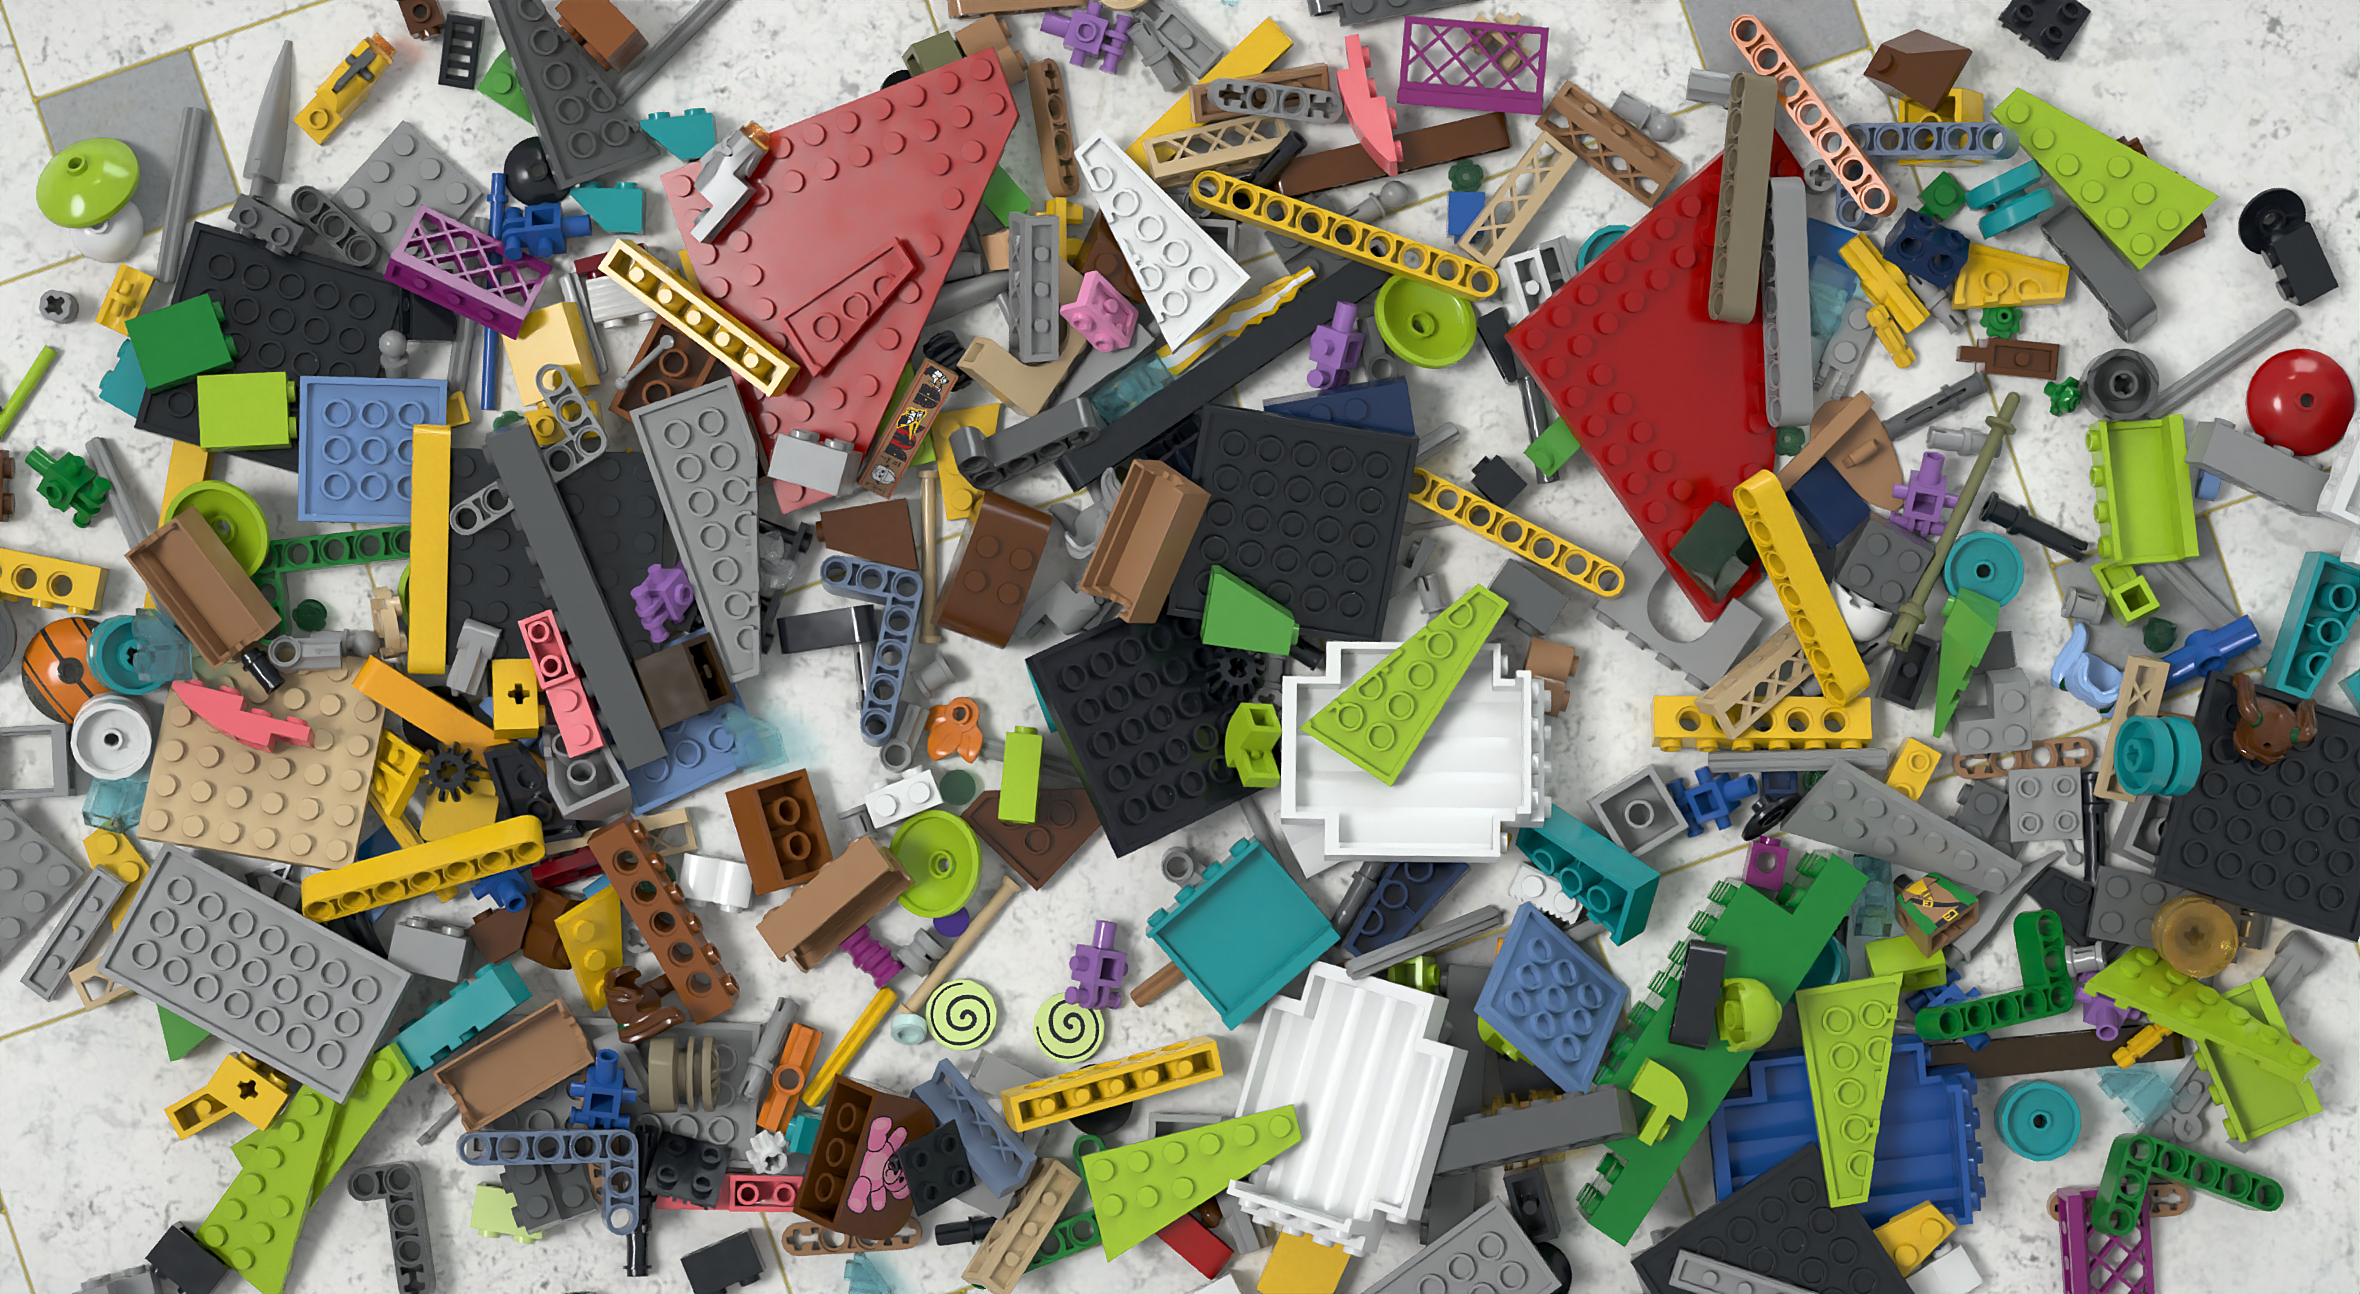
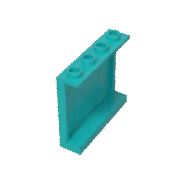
(1242, 931)

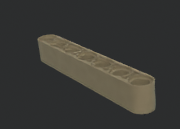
(1742, 197)

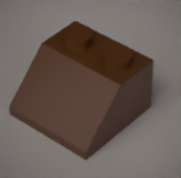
(1103, 254)

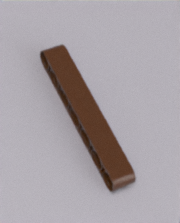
(1420, 150)

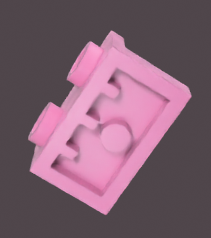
(1101, 314)

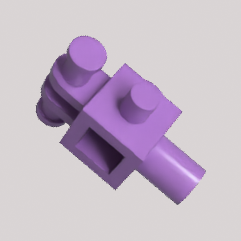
(1086, 33)
(1335, 349)
(1924, 497)
(663, 597)
(1097, 970)
(2101, 1010)

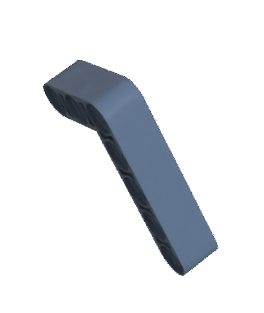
(1913, 148)
(888, 638)
(566, 1154)

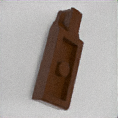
(2012, 358)

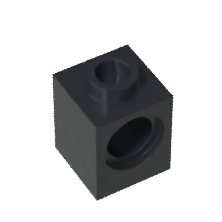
(1497, 481)

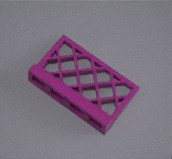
(1467, 96)
(457, 290)
(2075, 1249)

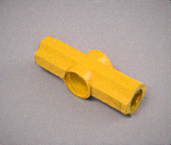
(1883, 282)

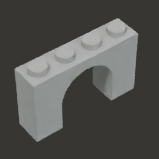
(1702, 659)
(992, 1076)

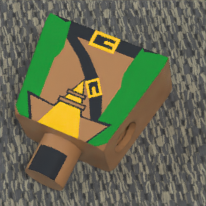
(1933, 911)

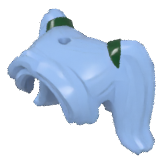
(2086, 674)

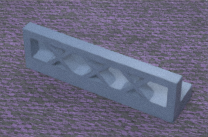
(986, 1156)

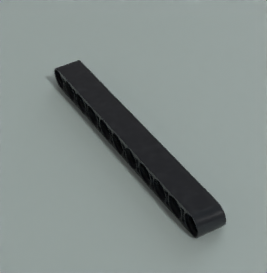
(1220, 372)

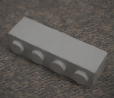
(2257, 467)

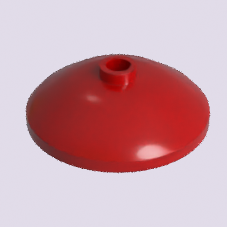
(2276, 408)

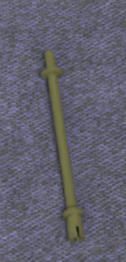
(1913, 613)

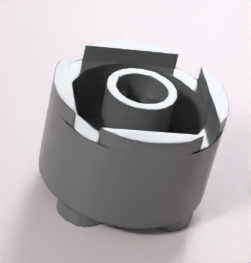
(2139, 392)

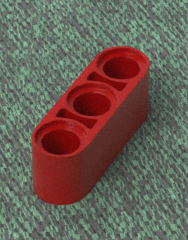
(1197, 1244)

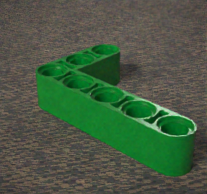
(319, 559)
(2044, 992)
(2180, 1172)
(1064, 1228)

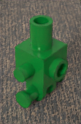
(69, 484)

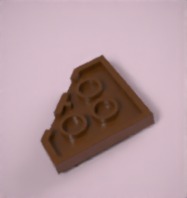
(1041, 849)

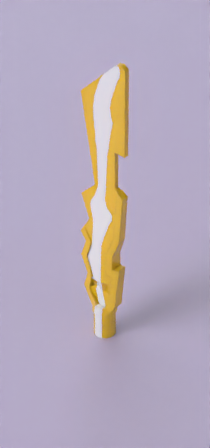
(1235, 319)

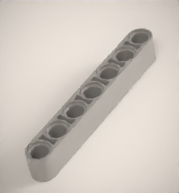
(1786, 305)

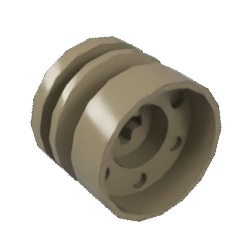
(683, 1074)

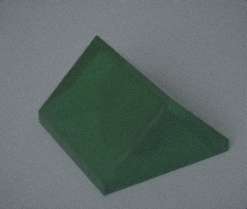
(1716, 551)

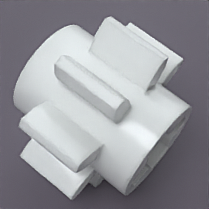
(769, 1152)

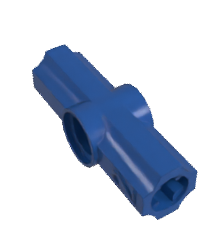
(2210, 650)

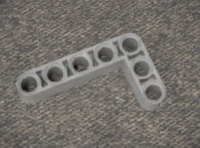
(571, 445)

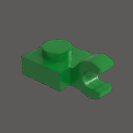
(1941, 197)

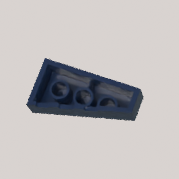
(1403, 902)

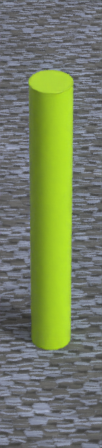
(25, 388)

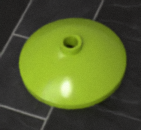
(87, 182)
(1442, 319)
(221, 501)
(923, 848)

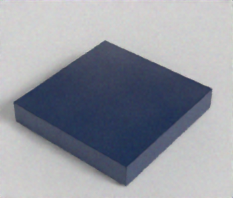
(1827, 503)

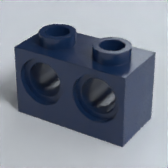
(1923, 254)

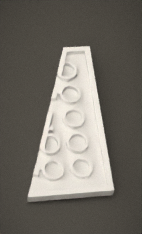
(1170, 256)

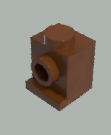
(428, 26)

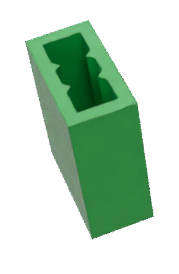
(181, 343)

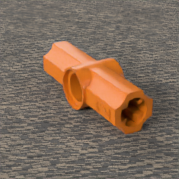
(799, 1056)

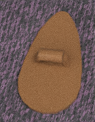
(1862, 455)

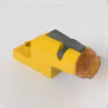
(346, 88)

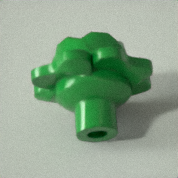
(2001, 321)
(2063, 396)

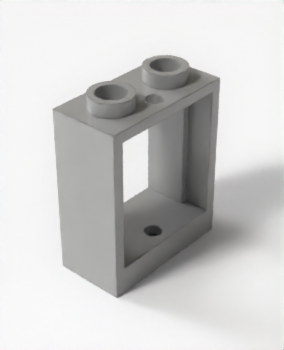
(62, 756)

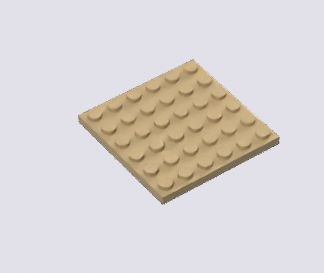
(260, 805)

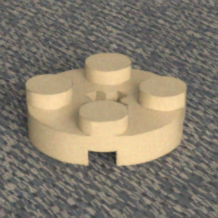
(384, 613)

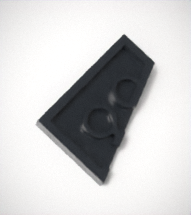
(525, 790)
(2073, 904)

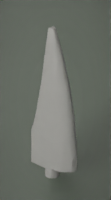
(270, 129)
(967, 293)
(1102, 367)
(1993, 912)

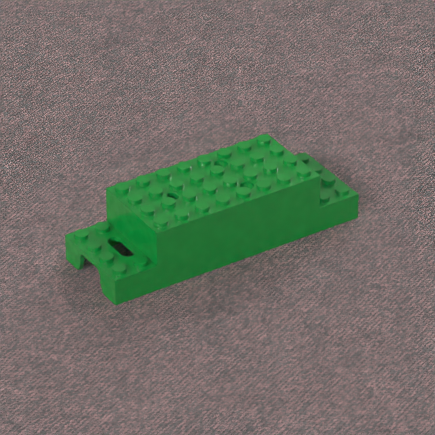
(1762, 944)

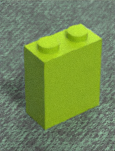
(246, 411)
(1021, 776)

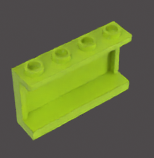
(2142, 492)
(2251, 1096)

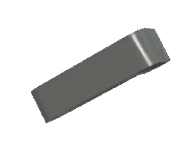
(2106, 277)
(1024, 446)
(400, 1231)

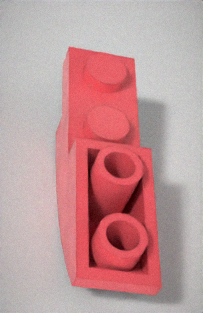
(1366, 111)
(562, 683)
(228, 715)
(748, 1193)

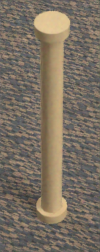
(928, 529)
(960, 946)

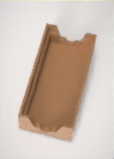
(1145, 540)
(203, 587)
(835, 903)
(516, 1064)

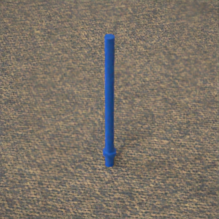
(490, 353)

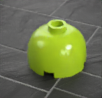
(1746, 1014)

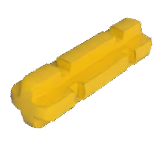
(1890, 336)
(2140, 1045)

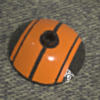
(44, 669)

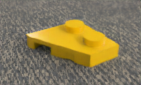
(397, 771)

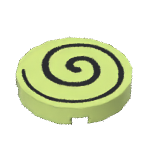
(961, 1014)
(1067, 1030)

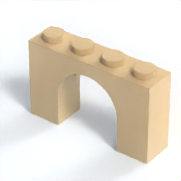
(1027, 385)

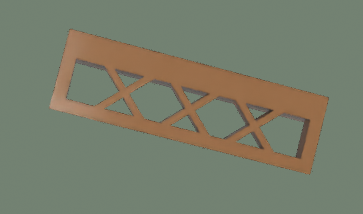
(1614, 134)

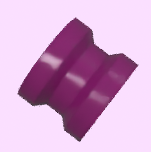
(861, 946)
(882, 967)

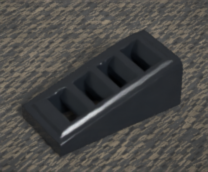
(468, 19)
(1492, 330)

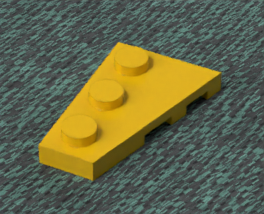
(2007, 280)
(956, 490)
(122, 858)
(593, 942)
(1914, 1235)

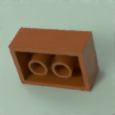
(608, 33)
(669, 374)
(780, 831)

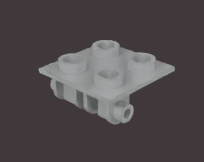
(2044, 804)

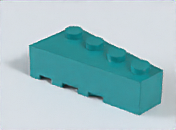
(2314, 624)
(1594, 871)
(461, 1017)

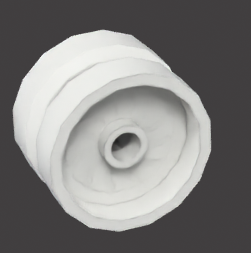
(118, 715)

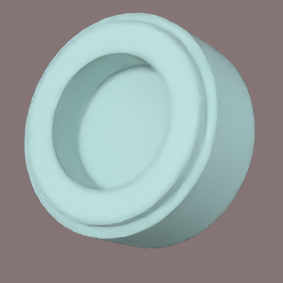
(908, 1029)

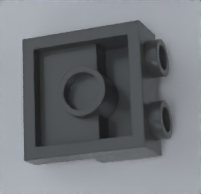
(280, 230)
(1299, 255)
(1986, 816)
(547, 1193)

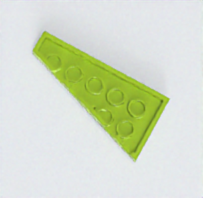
(2117, 188)
(1396, 702)
(2198, 1012)
(1847, 1060)
(376, 1089)
(1162, 1178)
(269, 1200)

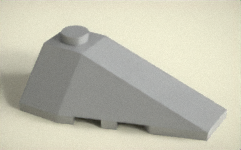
(583, 786)

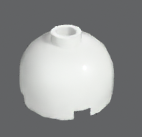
(112, 238)
(1861, 616)

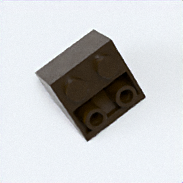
(683, 681)

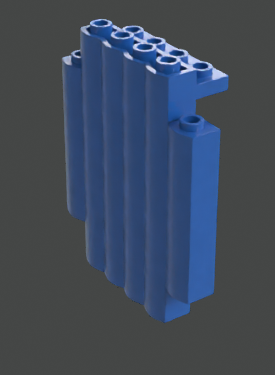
(1921, 1145)

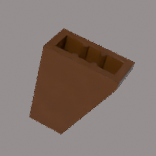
(872, 532)

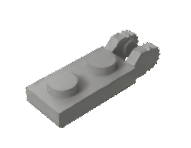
(1181, 38)
(1845, 347)

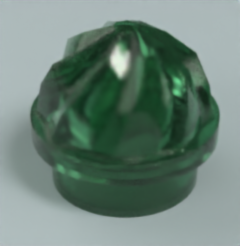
(2159, 634)

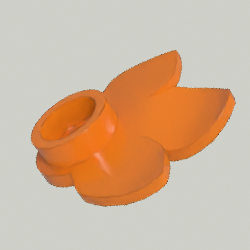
(953, 735)

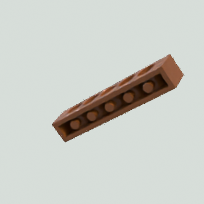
(700, 999)

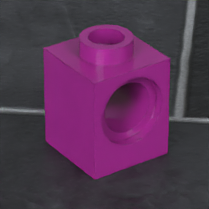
(1772, 879)

